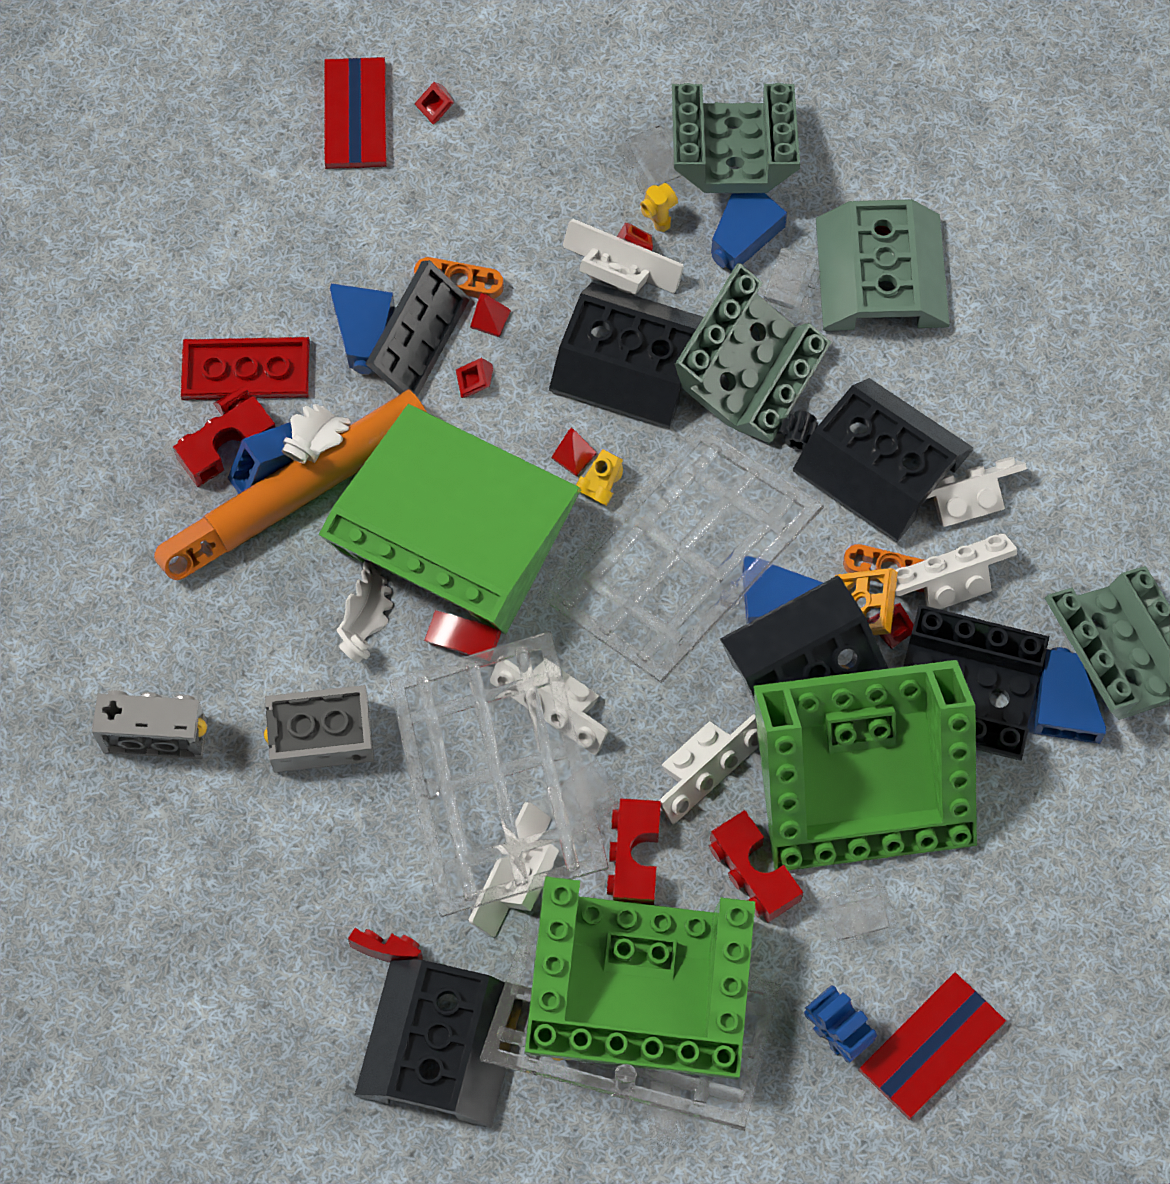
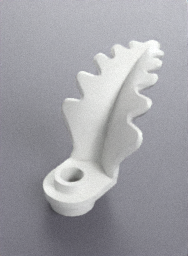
(314, 433)
(364, 613)

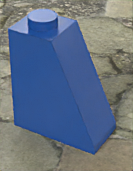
(745, 228)
(361, 321)
(259, 457)
(773, 589)
(1066, 700)

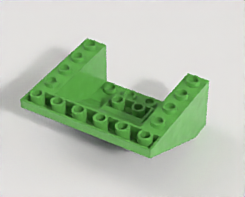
(452, 516)
(868, 764)
(640, 983)

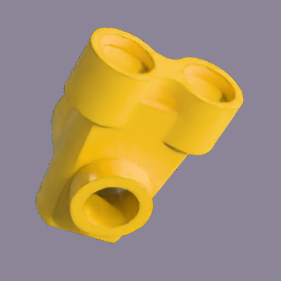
(656, 205)
(599, 484)

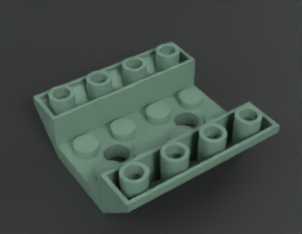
(761, 145)
(858, 259)
(763, 373)
(1130, 642)

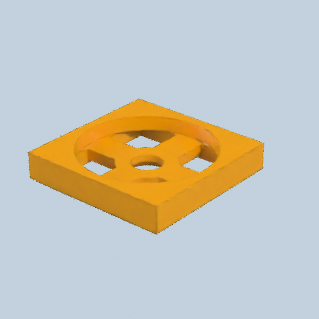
(884, 600)

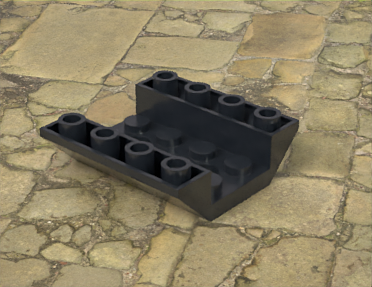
(621, 368)
(867, 468)
(805, 639)
(991, 661)
(416, 1031)

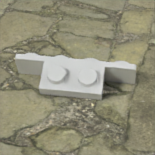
(620, 261)
(973, 493)
(955, 574)
(580, 698)
(704, 764)
(490, 916)

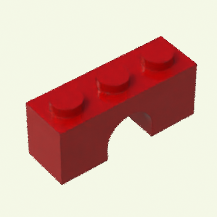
(199, 450)
(636, 823)
(771, 891)

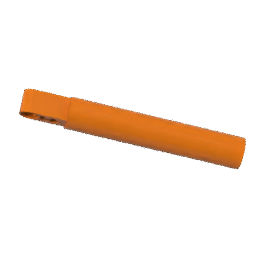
(278, 494)

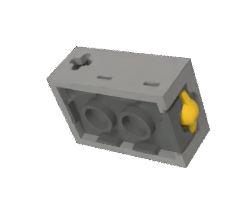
(149, 725)
(319, 728)

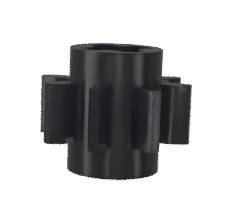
(798, 429)

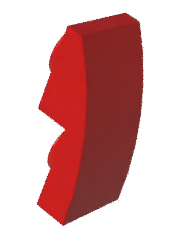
(461, 634)
(394, 948)

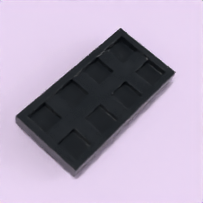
(418, 329)

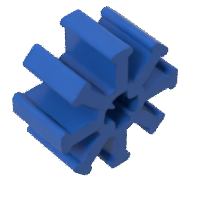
(840, 1023)

